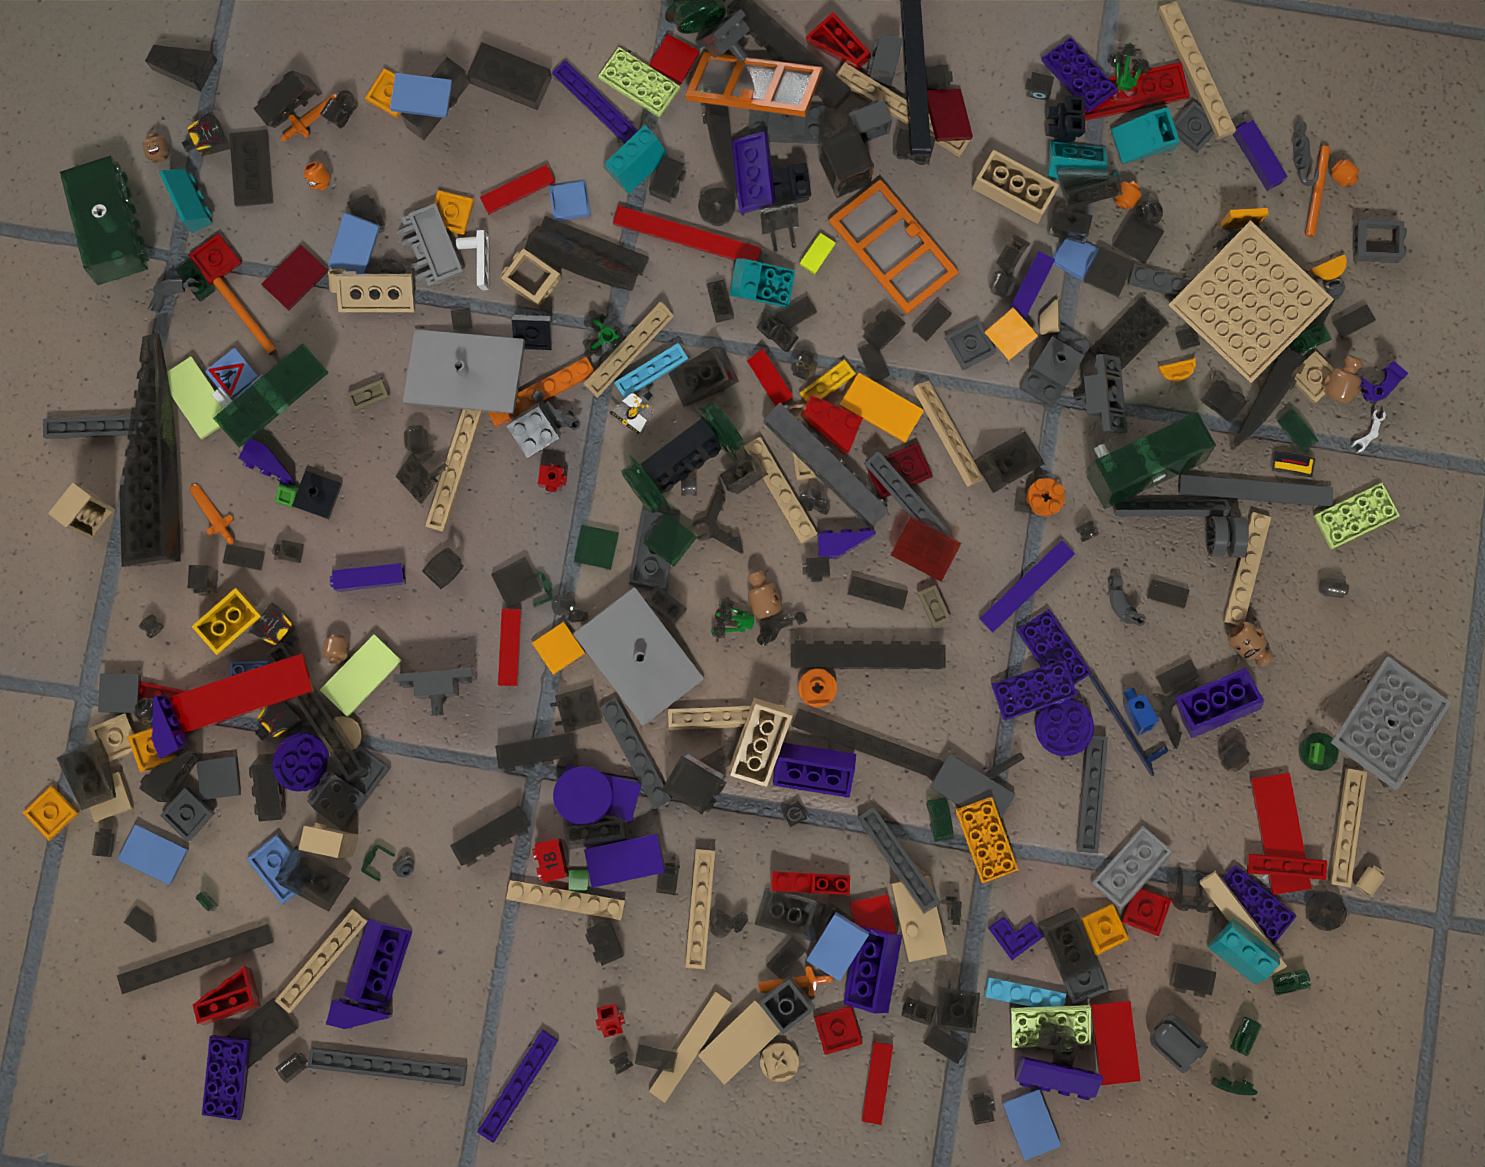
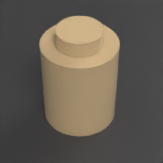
(1370, 881)

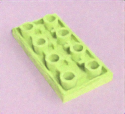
(639, 82)
(194, 397)
(1356, 516)
(360, 675)
(1027, 1023)

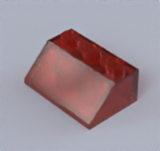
(925, 549)

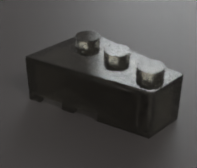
(182, 64)
(286, 97)
(1088, 185)
(266, 789)
(604, 831)

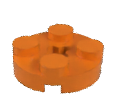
(1056, 497)
(810, 696)

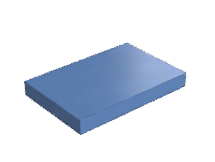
(421, 95)
(354, 244)
(152, 854)
(268, 862)
(837, 946)
(1031, 1124)

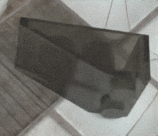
(703, 376)
(1009, 462)
(88, 773)
(165, 780)
(312, 878)
(790, 914)
(1068, 944)

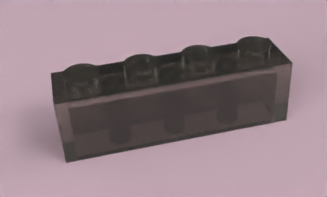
(535, 751)
(490, 836)

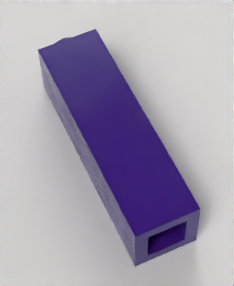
(1259, 155)
(1032, 283)
(368, 577)

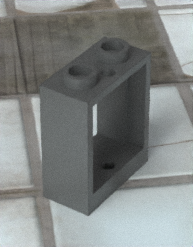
(1359, 241)

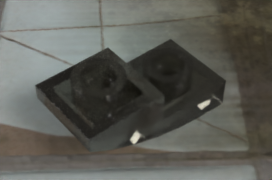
(720, 301)
(778, 332)

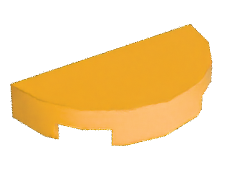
(1330, 269)
(1178, 371)

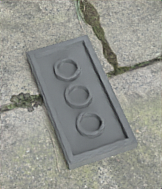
(1132, 867)

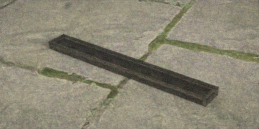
(867, 743)
(195, 959)

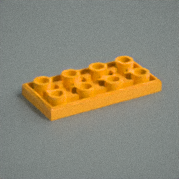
(881, 407)
(986, 840)

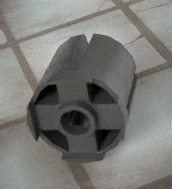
(1177, 1043)

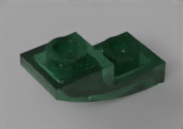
(190, 270)
(1310, 338)
(1297, 430)
(941, 820)
(1238, 1087)

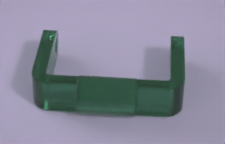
(547, 587)
(369, 858)

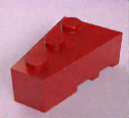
(839, 42)
(832, 421)
(228, 999)

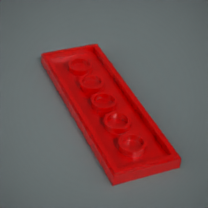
(1157, 87)
(1279, 827)

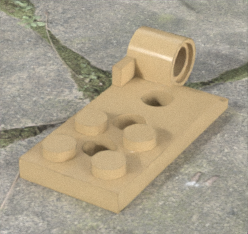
(345, 281)

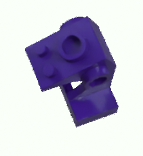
(1392, 376)

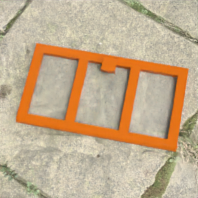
(754, 84)
(893, 246)

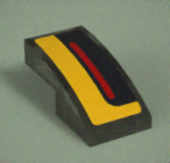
(1293, 463)

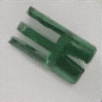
(1291, 982)
(1245, 1036)

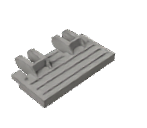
(430, 242)

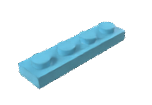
(651, 371)
(1023, 994)

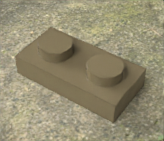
(367, 396)
(934, 606)

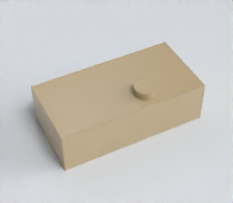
(1015, 186)
(81, 511)
(760, 742)
(328, 841)
(919, 931)

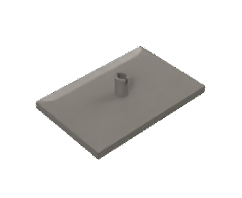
(464, 371)
(632, 629)
(1391, 723)

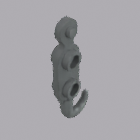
(1302, 154)

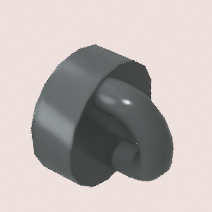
(1335, 288)

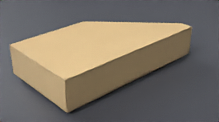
(1050, 319)

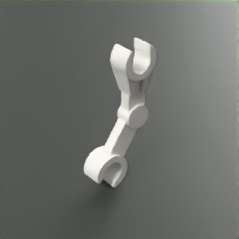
(1363, 442)

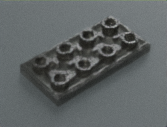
(1130, 333)

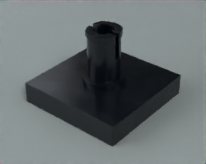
(534, 330)
(317, 495)

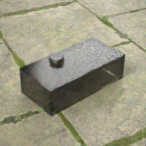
(509, 76)
(423, 125)

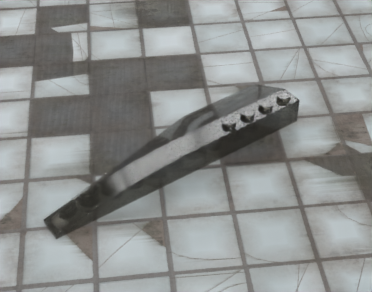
(151, 473)

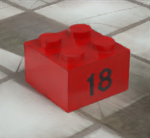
(551, 860)

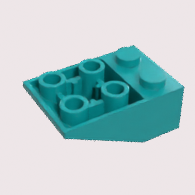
(1146, 136)
(762, 282)

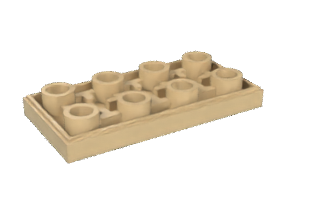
(739, 1042)

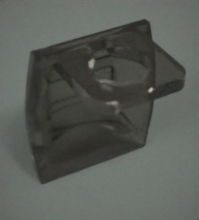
(443, 568)

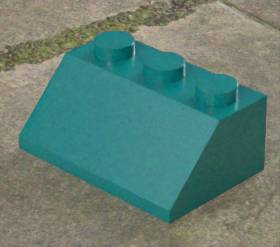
(1075, 156)
(635, 159)
(186, 198)
(1245, 952)

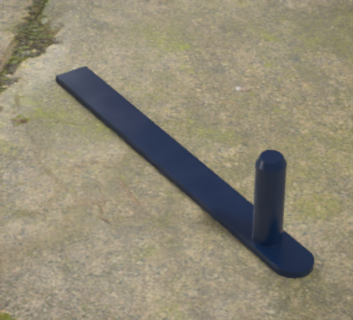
(1145, 760)

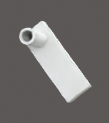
(480, 242)

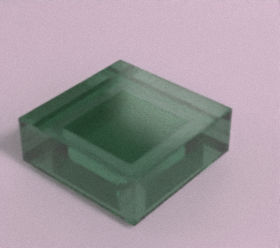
(206, 901)

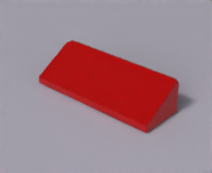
(769, 378)

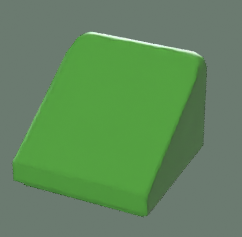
(286, 494)
(1316, 753)
(578, 880)

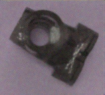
(812, 500)

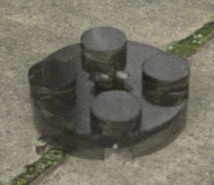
(719, 196)
(1336, 906)

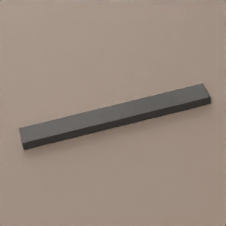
(1256, 490)
(387, 1066)

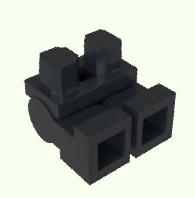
(1067, 119)
(791, 184)

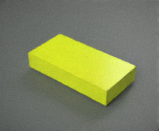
(817, 253)

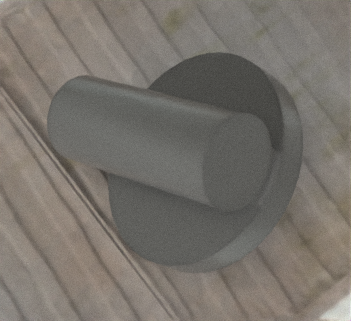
(404, 867)

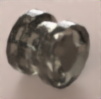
(689, 486)
(1087, 531)
(151, 626)
(621, 1062)

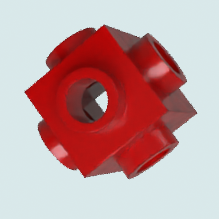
(547, 473)
(610, 1020)

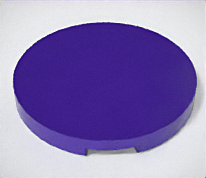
(1064, 728)
(300, 762)
(582, 795)

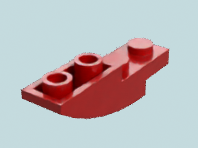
(810, 883)

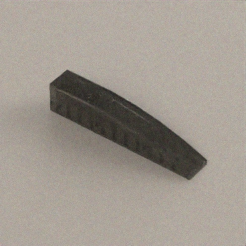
(720, 140)
(578, 259)
(1272, 392)

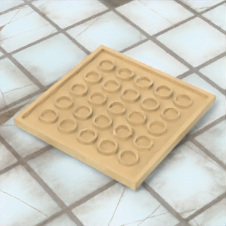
(1250, 301)

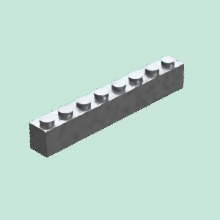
(825, 465)

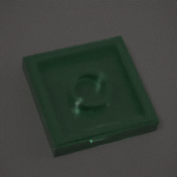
(670, 540)
(596, 547)

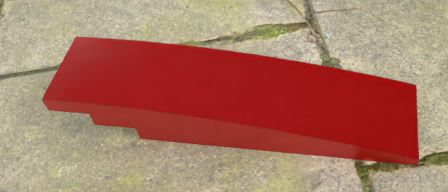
(242, 693)

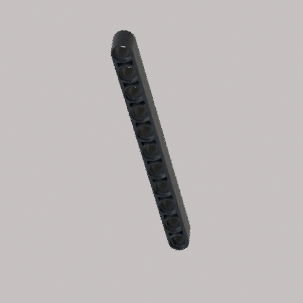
(915, 78)

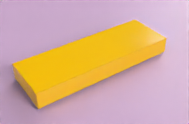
(829, 381)

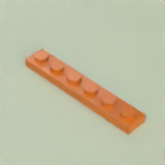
(549, 387)

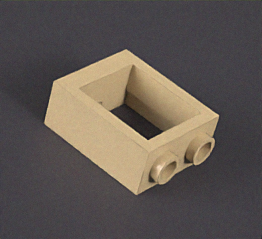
(544, 291)

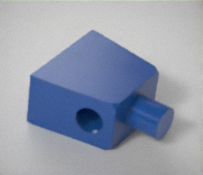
(1142, 719)

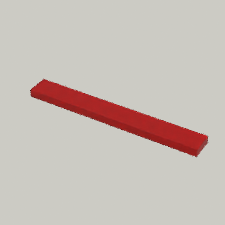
(685, 235)

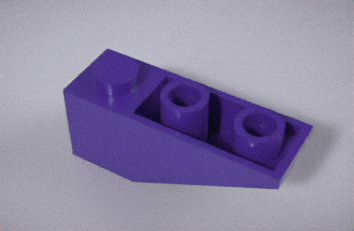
(260, 456)
(840, 543)
(166, 731)
(349, 1015)

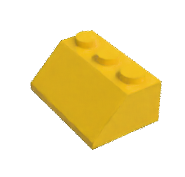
(226, 621)

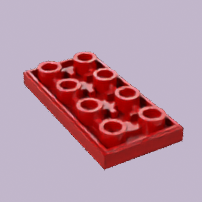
(1115, 1042)

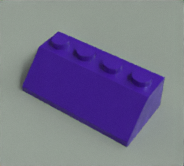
(1219, 703)
(815, 769)
(378, 963)
(873, 972)
(1057, 1077)

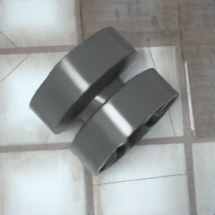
(1227, 536)

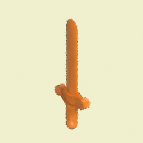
(299, 126)
(219, 524)
(809, 981)

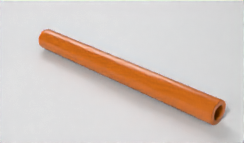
(1318, 191)
(244, 315)

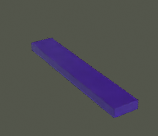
(594, 102)
(1027, 586)
(517, 1086)

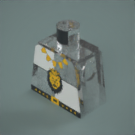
(634, 412)

